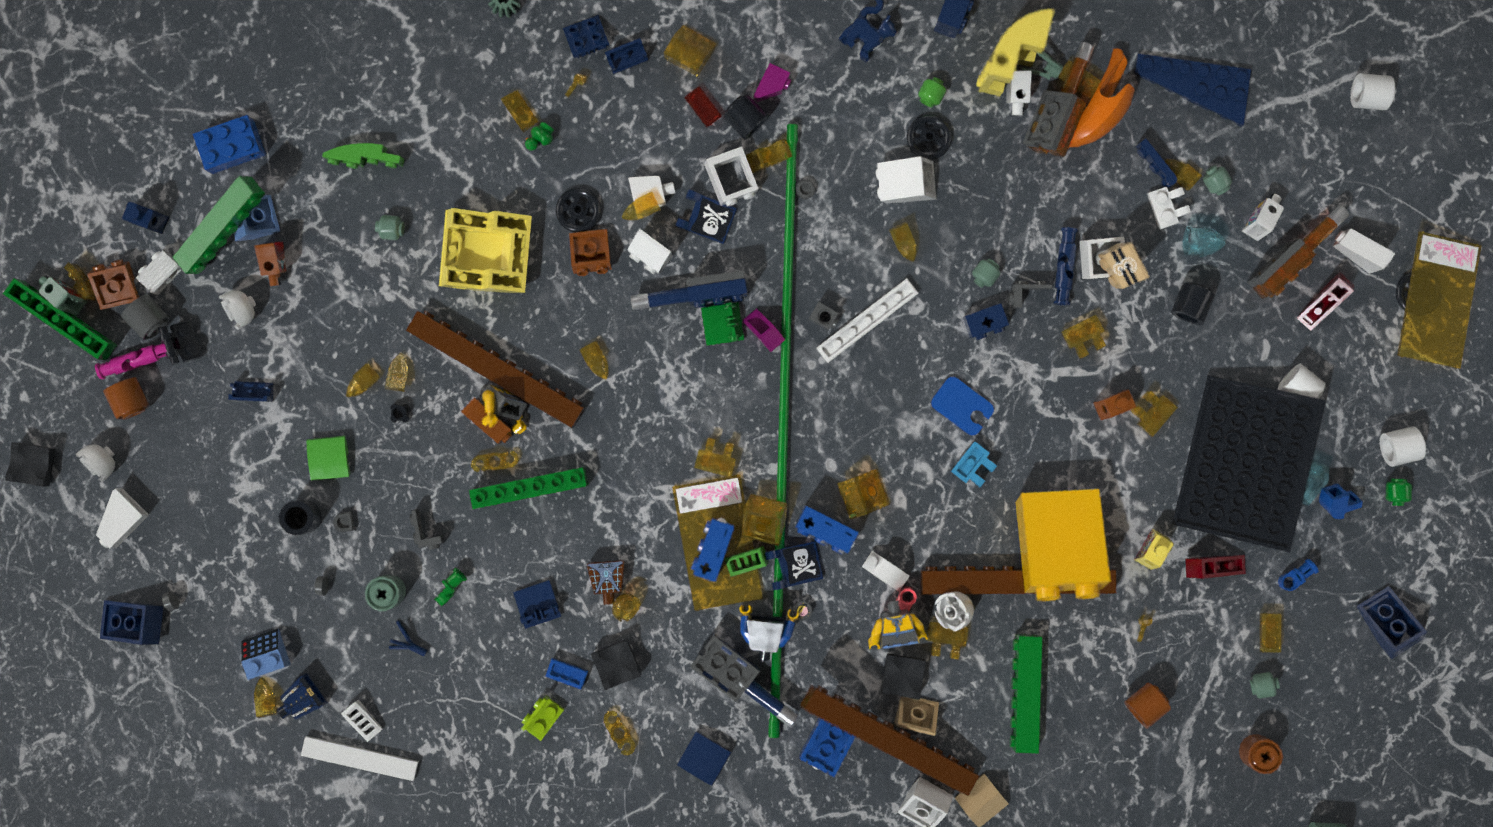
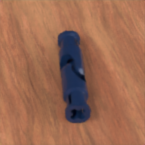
(1064, 273)

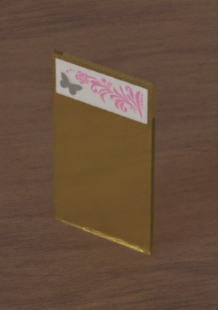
(1439, 300)
(695, 506)

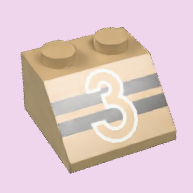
(1122, 265)

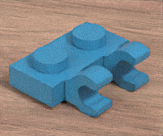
(970, 462)

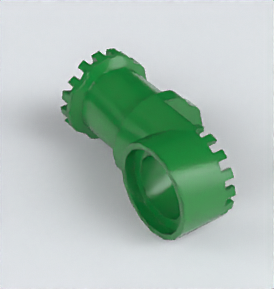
(451, 584)

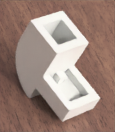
(885, 571)

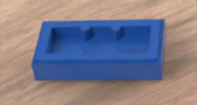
(566, 673)

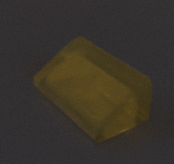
(519, 110)

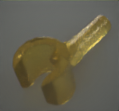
(578, 79)
(1143, 627)

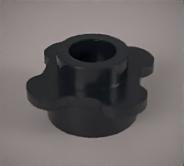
(394, 413)

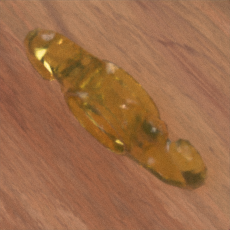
(486, 461)
(620, 741)

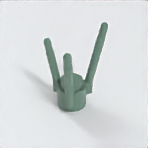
(1052, 67)

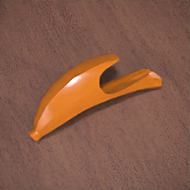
(1104, 110)

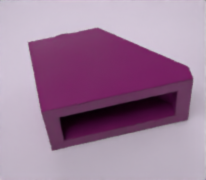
(772, 83)
(763, 330)

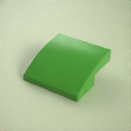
(328, 458)

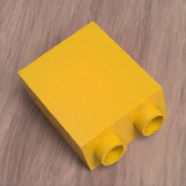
(1062, 543)

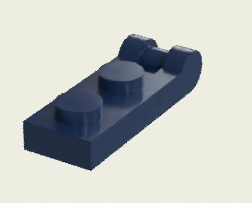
(1156, 163)

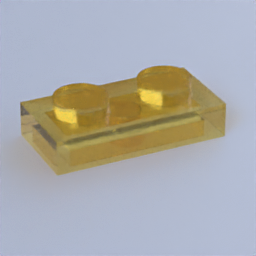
(1270, 632)

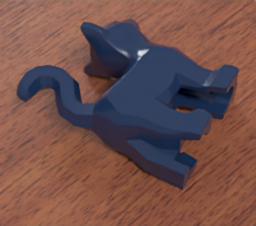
(866, 32)

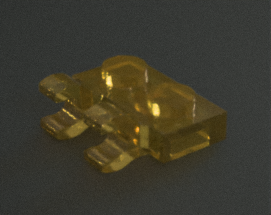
(1082, 332)
(1157, 415)
(714, 462)
(939, 635)

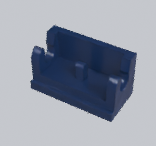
(626, 56)
(251, 391)

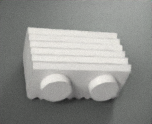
(159, 272)

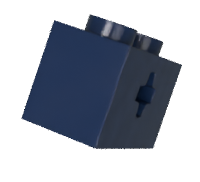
(974, 322)

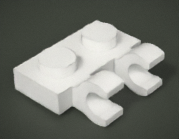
(1163, 206)

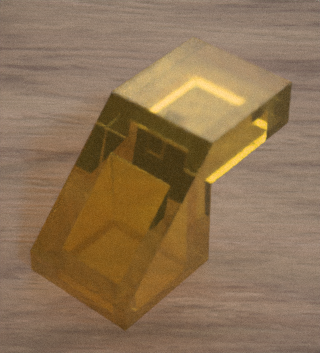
(769, 156)

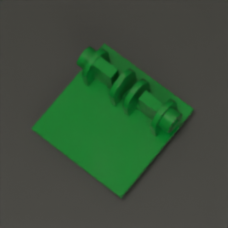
(722, 323)

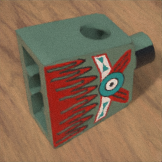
(61, 295)

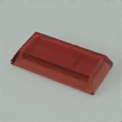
(703, 106)

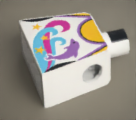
(1264, 218)

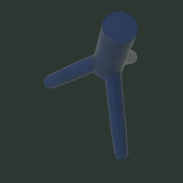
(406, 646)

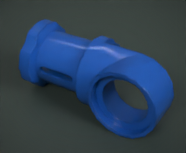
(1298, 575)

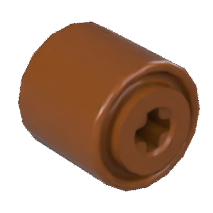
(126, 398)
(1148, 705)
(1251, 751)

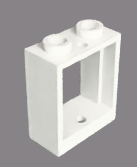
(724, 158)

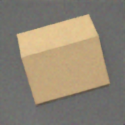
(917, 715)
(982, 802)

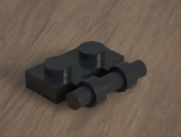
(185, 340)

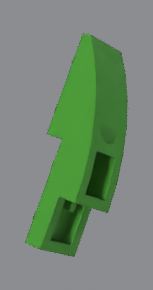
(356, 155)

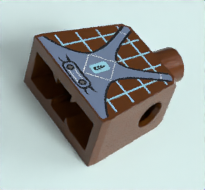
(607, 578)

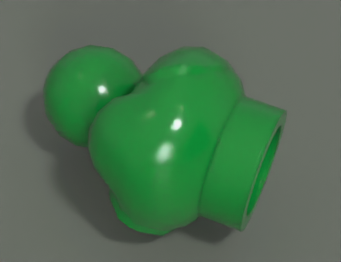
(539, 133)

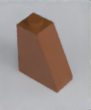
(476, 412)

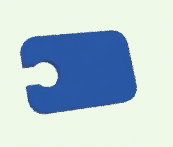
(957, 403)

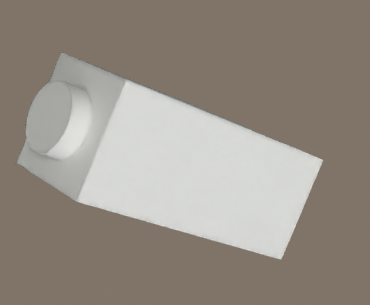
(1363, 251)
(119, 519)

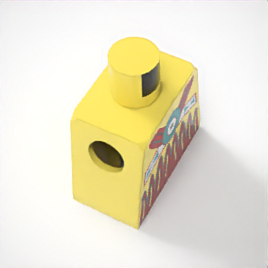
(1154, 550)

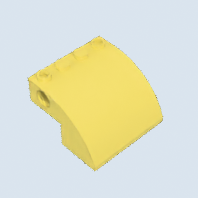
(1015, 47)
(485, 251)

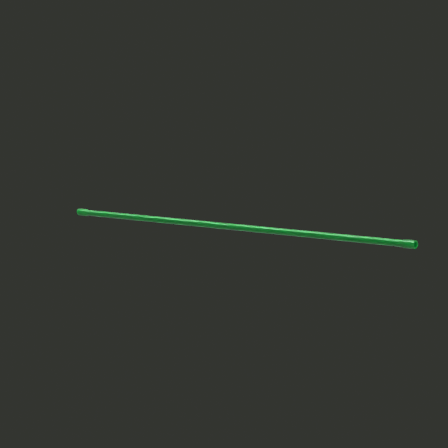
(792, 139)

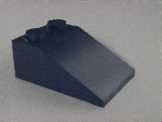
(131, 622)
(1391, 622)

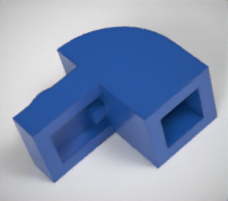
(1338, 501)

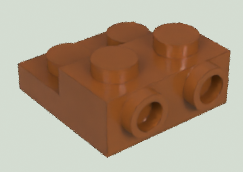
(590, 252)
(113, 284)

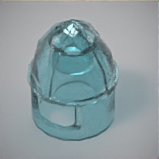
(1203, 241)

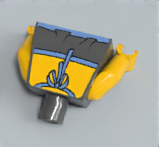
(504, 404)
(896, 628)

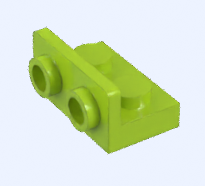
(542, 718)

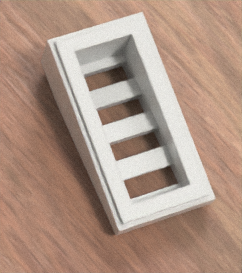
(357, 725)

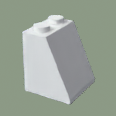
(906, 180)

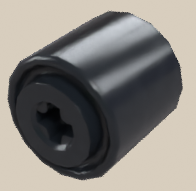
(745, 116)
(1193, 303)
(290, 519)

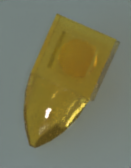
(1185, 174)
(641, 207)
(904, 240)
(595, 359)
(397, 374)
(362, 381)
(264, 699)

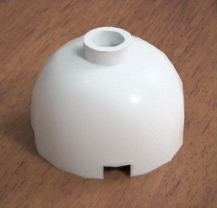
(238, 307)
(97, 460)
(954, 610)

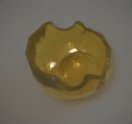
(625, 607)

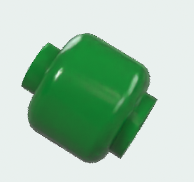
(1398, 492)

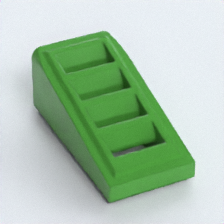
(761, 553)

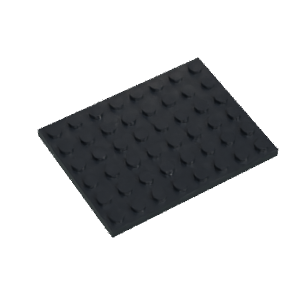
(1249, 463)

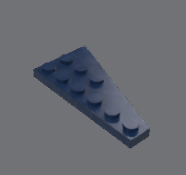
(1205, 84)

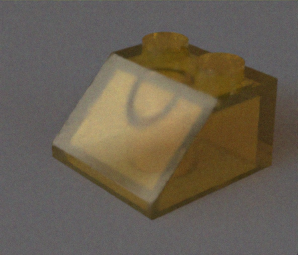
(689, 50)
(863, 494)
(764, 519)

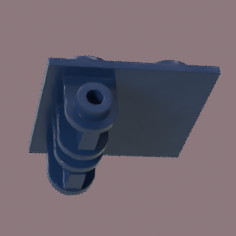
(586, 36)
(537, 604)

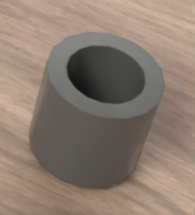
(145, 317)

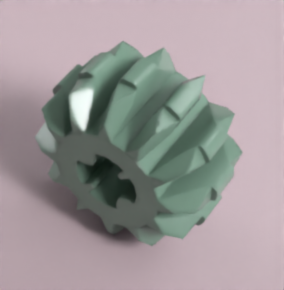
(502, 8)

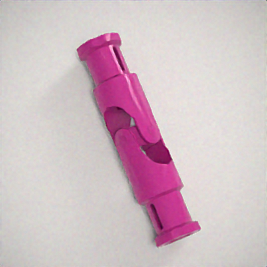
(137, 358)

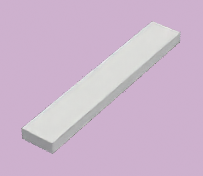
(867, 320)
(359, 758)

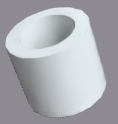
(1372, 91)
(1302, 382)
(1402, 446)

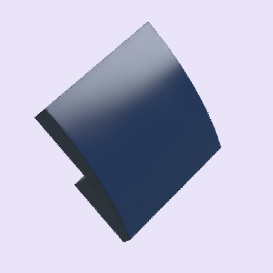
(704, 758)

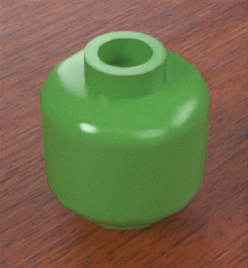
(932, 92)

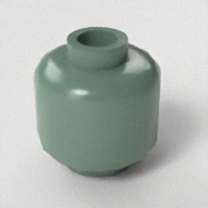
(1217, 180)
(390, 227)
(986, 273)
(1264, 685)

